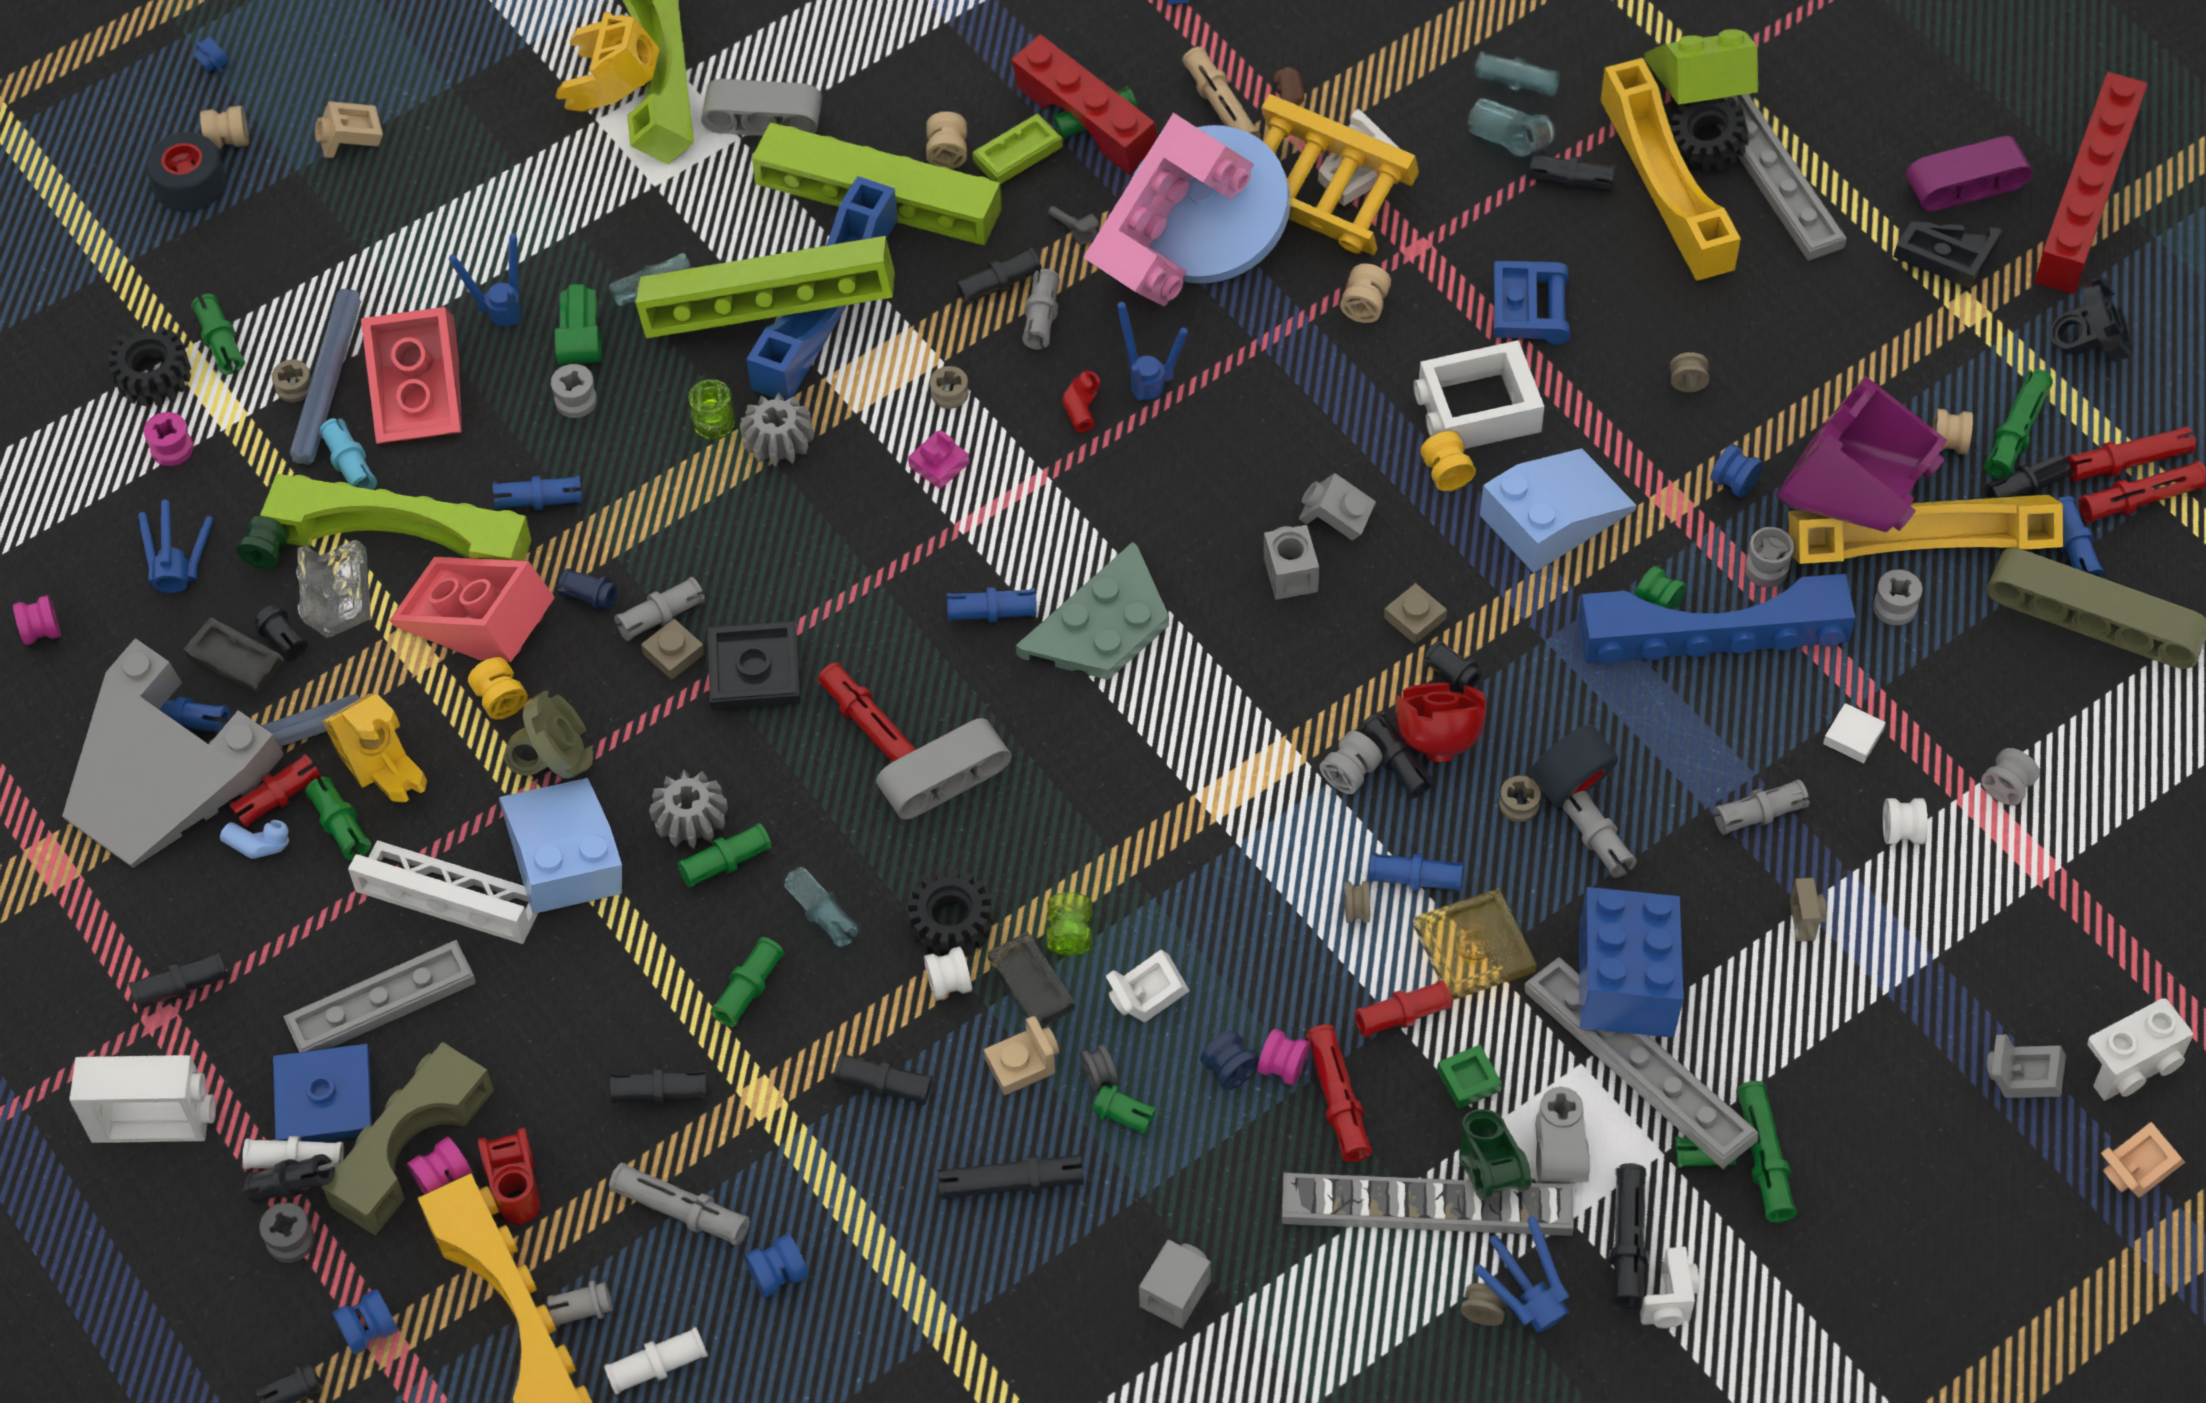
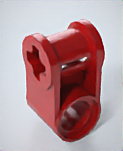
(510, 1169)

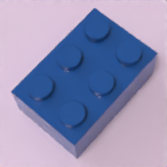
(1630, 962)

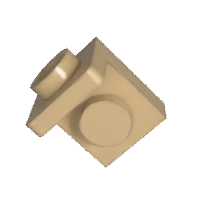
(348, 125)
(1023, 1057)

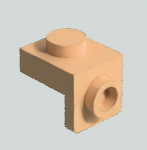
(2141, 1161)

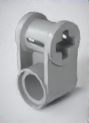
(1562, 1142)

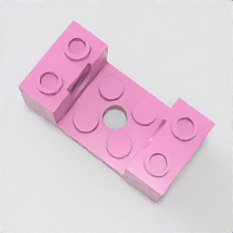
(1154, 190)

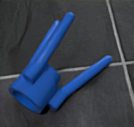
(502, 298)
(1146, 371)
(170, 569)
(1541, 1305)

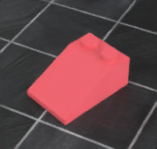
(413, 374)
(475, 605)

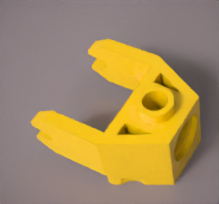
(620, 64)
(370, 747)

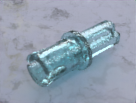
(626, 289)
(821, 906)

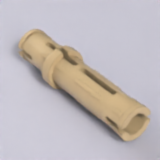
(1200, 67)

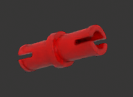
(275, 791)
(1403, 1008)

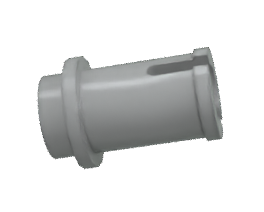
(580, 1303)

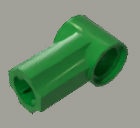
(579, 335)

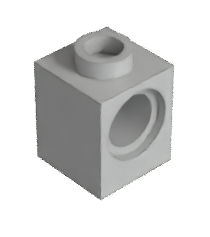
(1291, 576)
(1175, 1282)

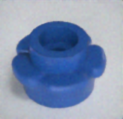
(210, 55)

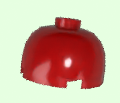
(1440, 720)

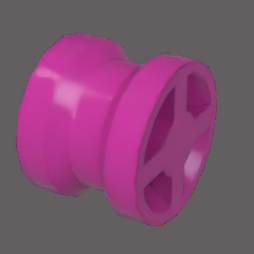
(168, 439)
(36, 620)
(1283, 1057)

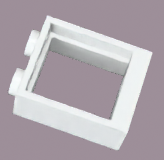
(1491, 425)
(141, 1098)

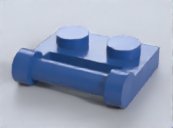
(1517, 300)

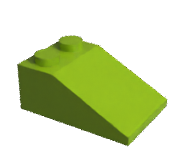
(1707, 66)

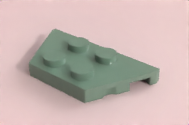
(1102, 621)

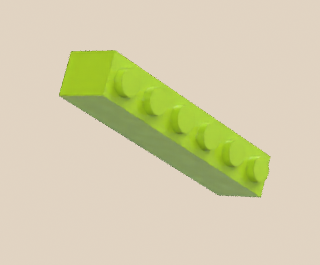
(925, 193)
(765, 287)

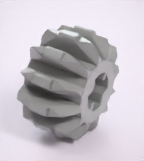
(776, 429)
(688, 809)

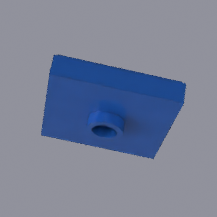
(323, 1093)

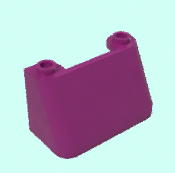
(1864, 462)

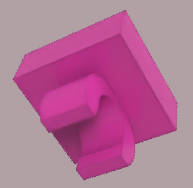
(938, 459)

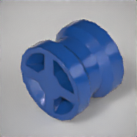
(1737, 470)

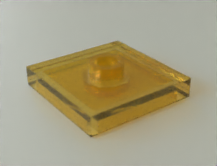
(1474, 944)

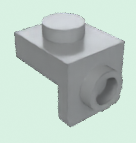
(1338, 505)
(2026, 1070)

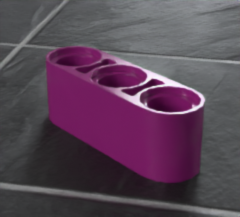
(1969, 173)

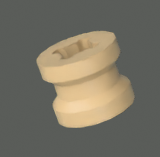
(1955, 429)

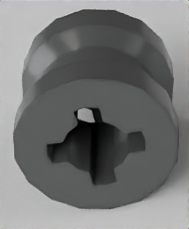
(292, 1243)

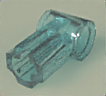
(1509, 127)

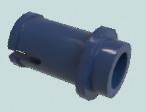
(596, 591)

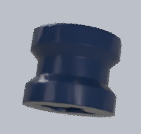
(1230, 1060)

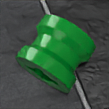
(1660, 589)

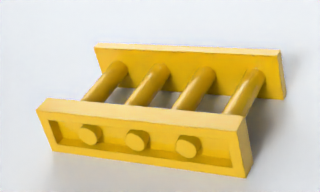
(1355, 151)

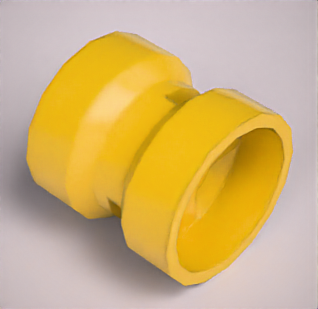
(1449, 464)
(499, 690)

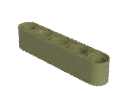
(2098, 608)

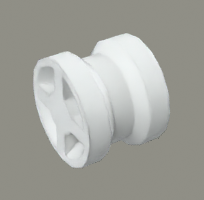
(1905, 821)
(948, 973)

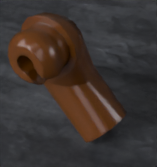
(1290, 85)

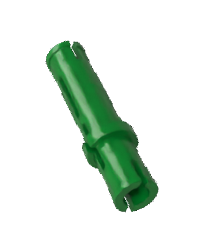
(2013, 435)
(1770, 1169)

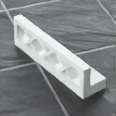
(440, 898)

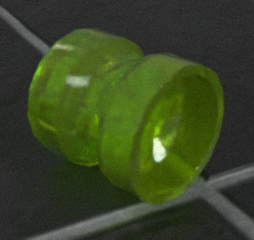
(711, 408)
(1069, 923)

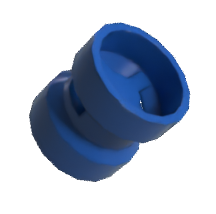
(776, 1265)
(375, 1316)

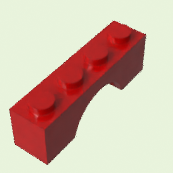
(1114, 123)

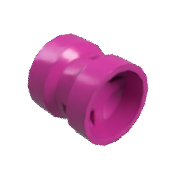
(439, 1167)

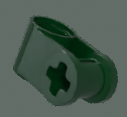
(1492, 1155)

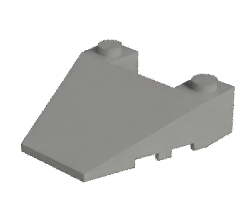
(146, 773)

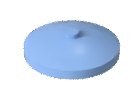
(1225, 236)

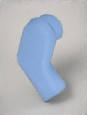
(269, 841)

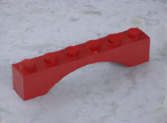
(2090, 183)

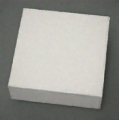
(1854, 733)

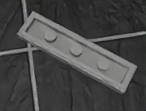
(380, 999)

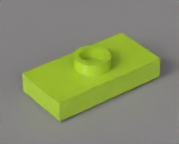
(1017, 149)

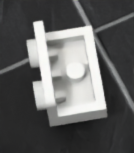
(2139, 1048)

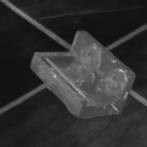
(333, 588)

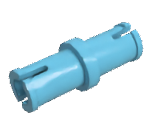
(347, 455)

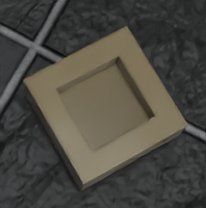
(1415, 613)
(673, 649)
(1806, 909)

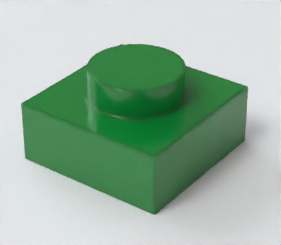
(1469, 1076)

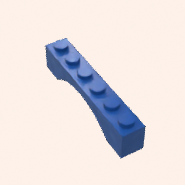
(795, 340)
(1626, 627)

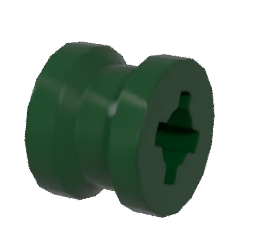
(262, 542)

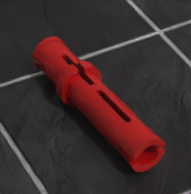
(2113, 457)
(2100, 505)
(857, 704)
(1343, 1109)

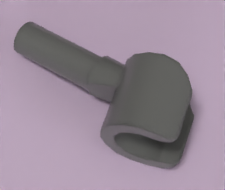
(1082, 229)

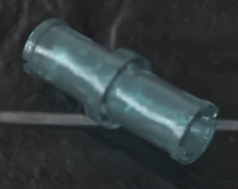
(1517, 73)

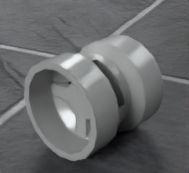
(1769, 557)
(1349, 764)

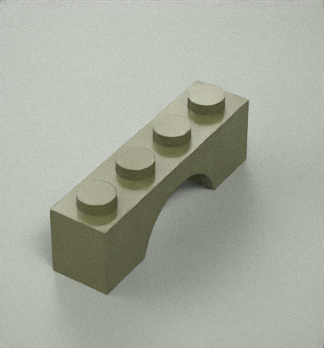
(442, 1091)

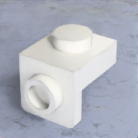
(1147, 987)
(1680, 1285)

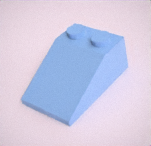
(1552, 505)
(562, 845)

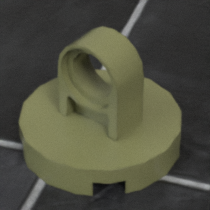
(554, 733)

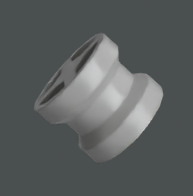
(581, 398)
(1897, 608)
(2010, 776)

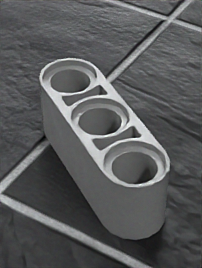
(750, 106)
(943, 768)

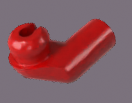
(1078, 399)

